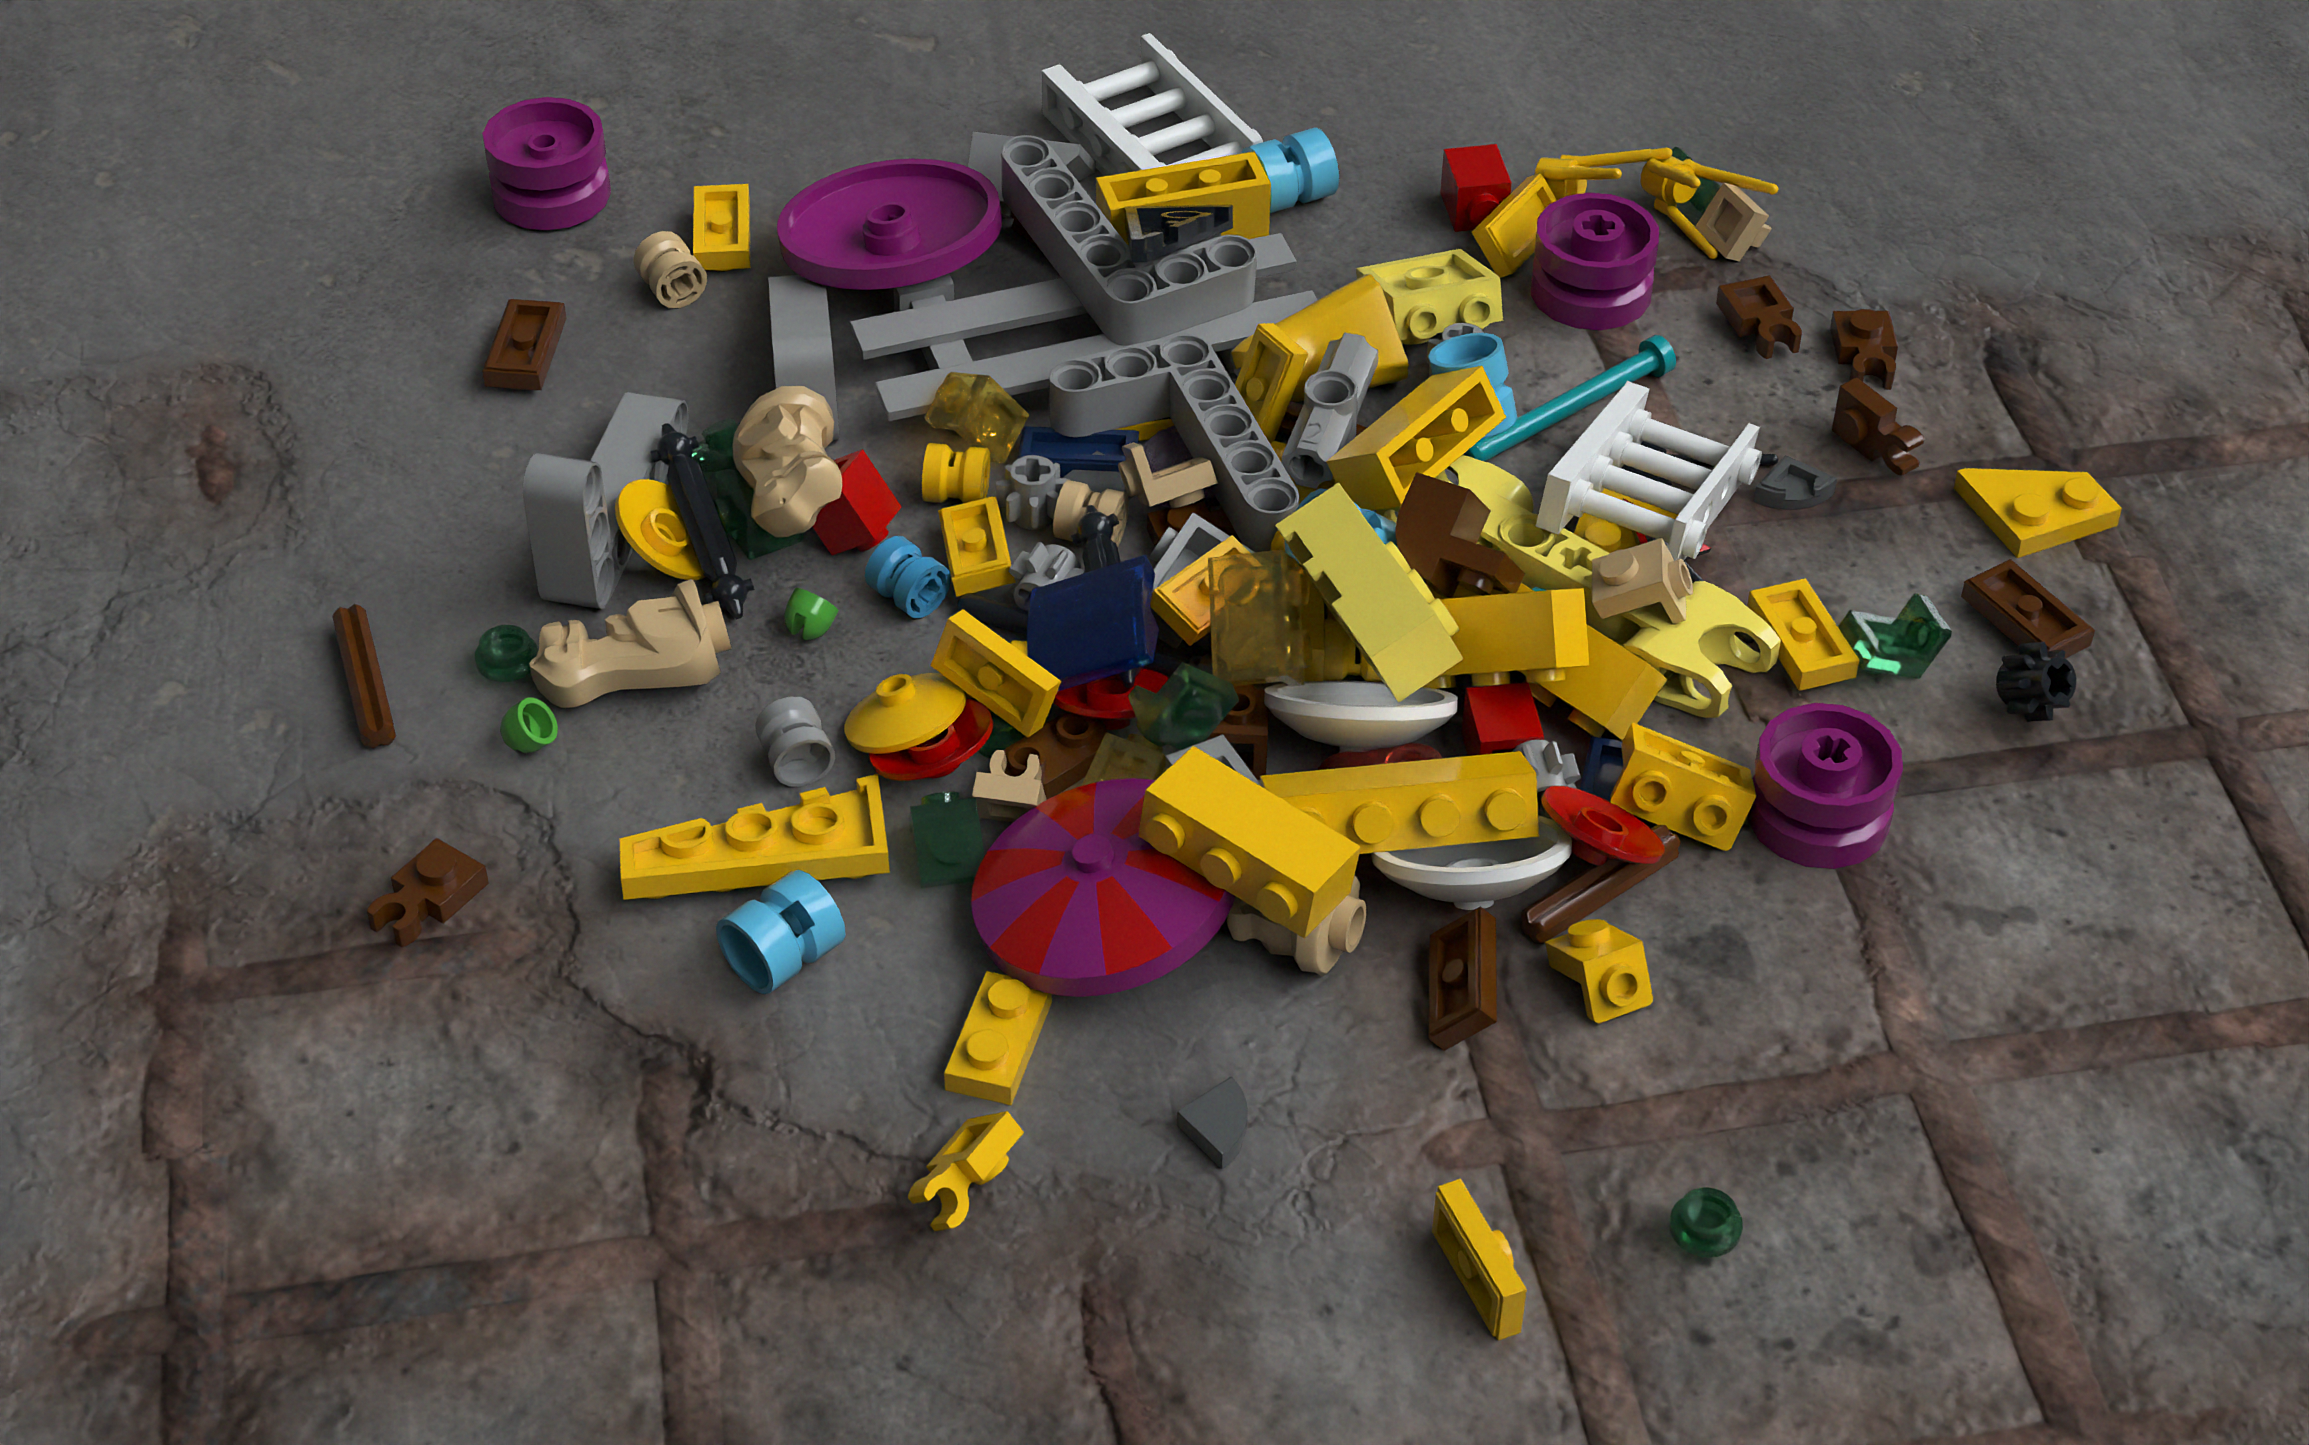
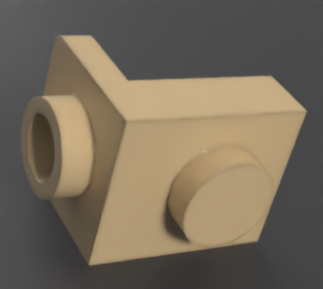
(1177, 484)
(1641, 578)

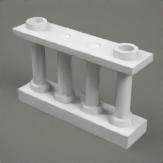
(1102, 132)
(1616, 441)

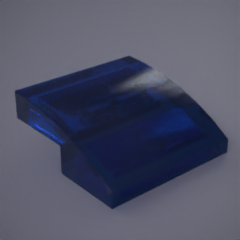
(1094, 623)

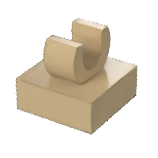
(1733, 222)
(1006, 796)

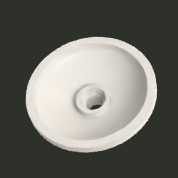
(1359, 713)
(1479, 871)

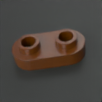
(1063, 749)

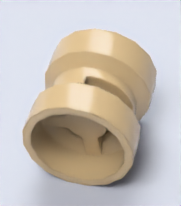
(670, 269)
(1072, 504)

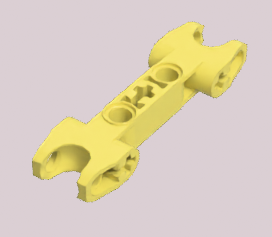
(1565, 562)

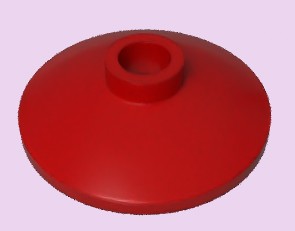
(1107, 698)
(941, 753)
(1601, 827)

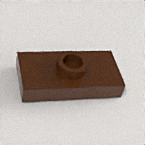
(524, 344)
(2026, 609)
(1462, 978)

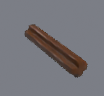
(364, 676)
(1591, 891)

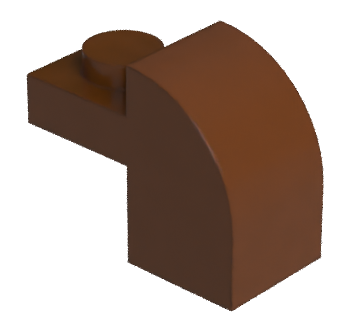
(1440, 536)

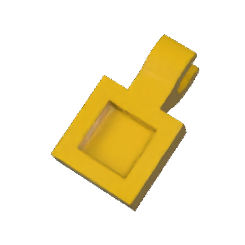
(971, 1155)

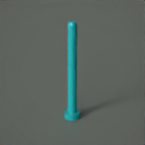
(1654, 357)

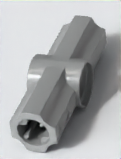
(1330, 409)

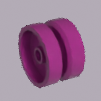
(547, 163)
(1594, 261)
(1825, 785)

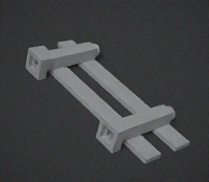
(935, 322)

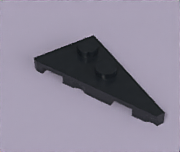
(1165, 229)

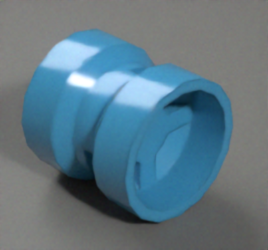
(912, 580)

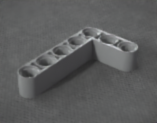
(1122, 297)
(1190, 385)
(572, 502)

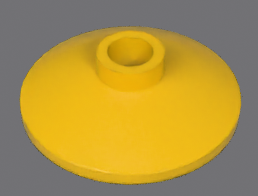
(655, 528)
(904, 713)

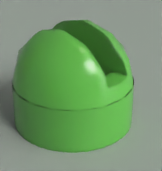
(811, 611)
(528, 726)

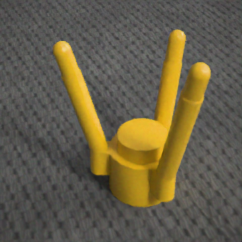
(1570, 173)
(1677, 181)

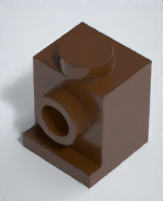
(1248, 725)

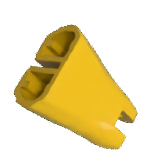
(1351, 309)

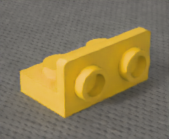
(1683, 787)

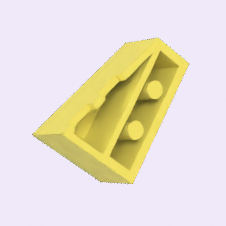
(1372, 592)

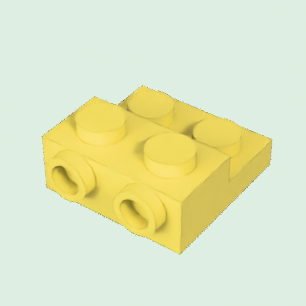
(1437, 292)

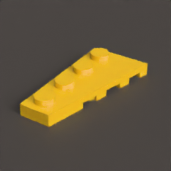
(757, 847)

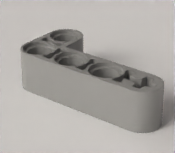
(802, 337)

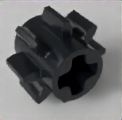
(2036, 681)

